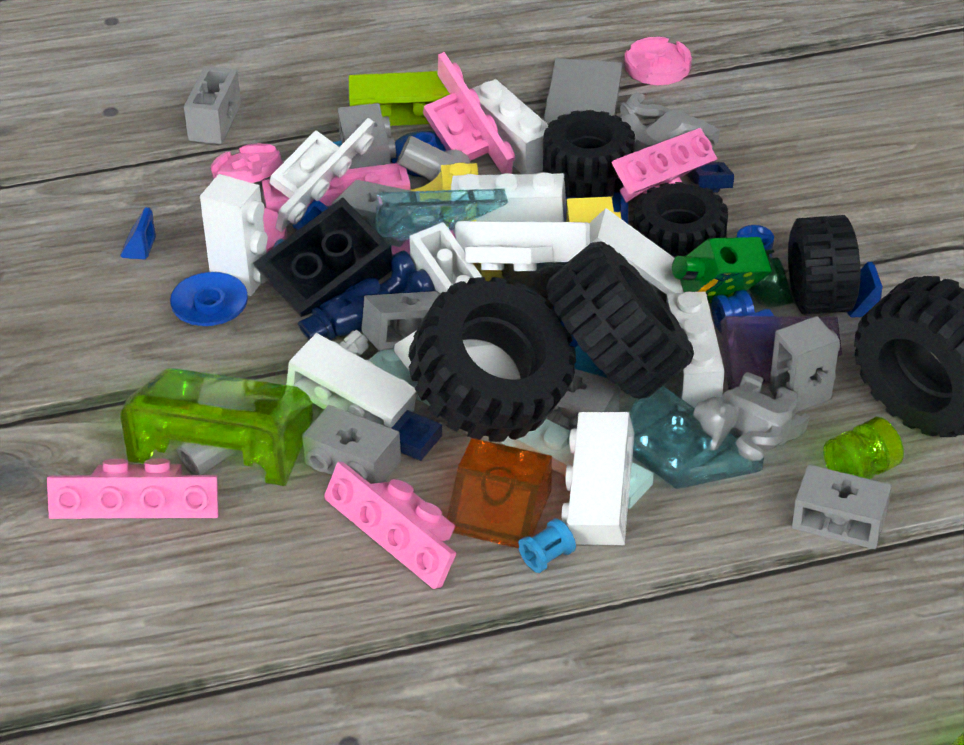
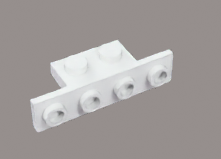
(311, 169)
(520, 242)

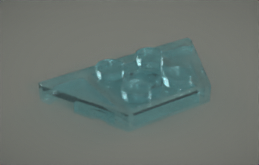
(414, 211)
(676, 446)

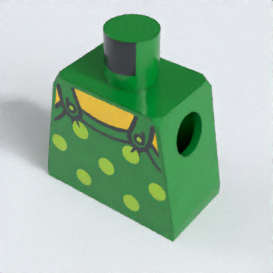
(722, 266)

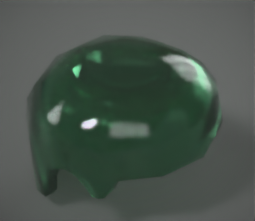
(774, 288)

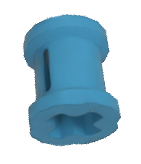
(547, 545)

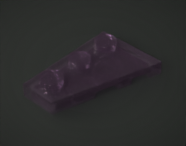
(750, 343)

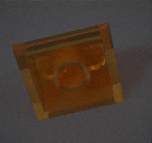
(499, 492)

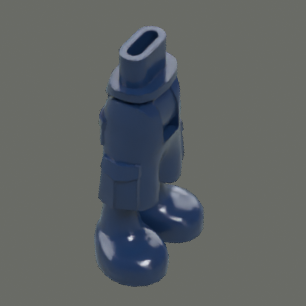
(345, 311)

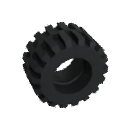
(583, 150)
(680, 217)
(824, 264)

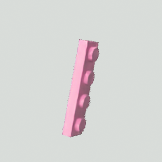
(387, 174)

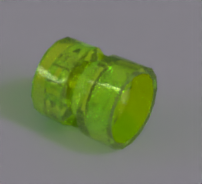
(865, 450)

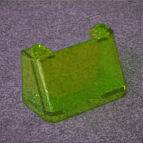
(219, 412)

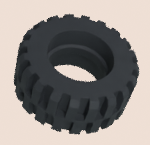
(619, 320)
(896, 356)
(463, 390)

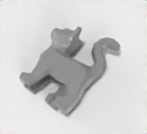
(667, 126)
(756, 416)

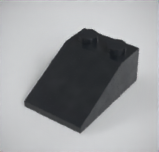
(325, 258)

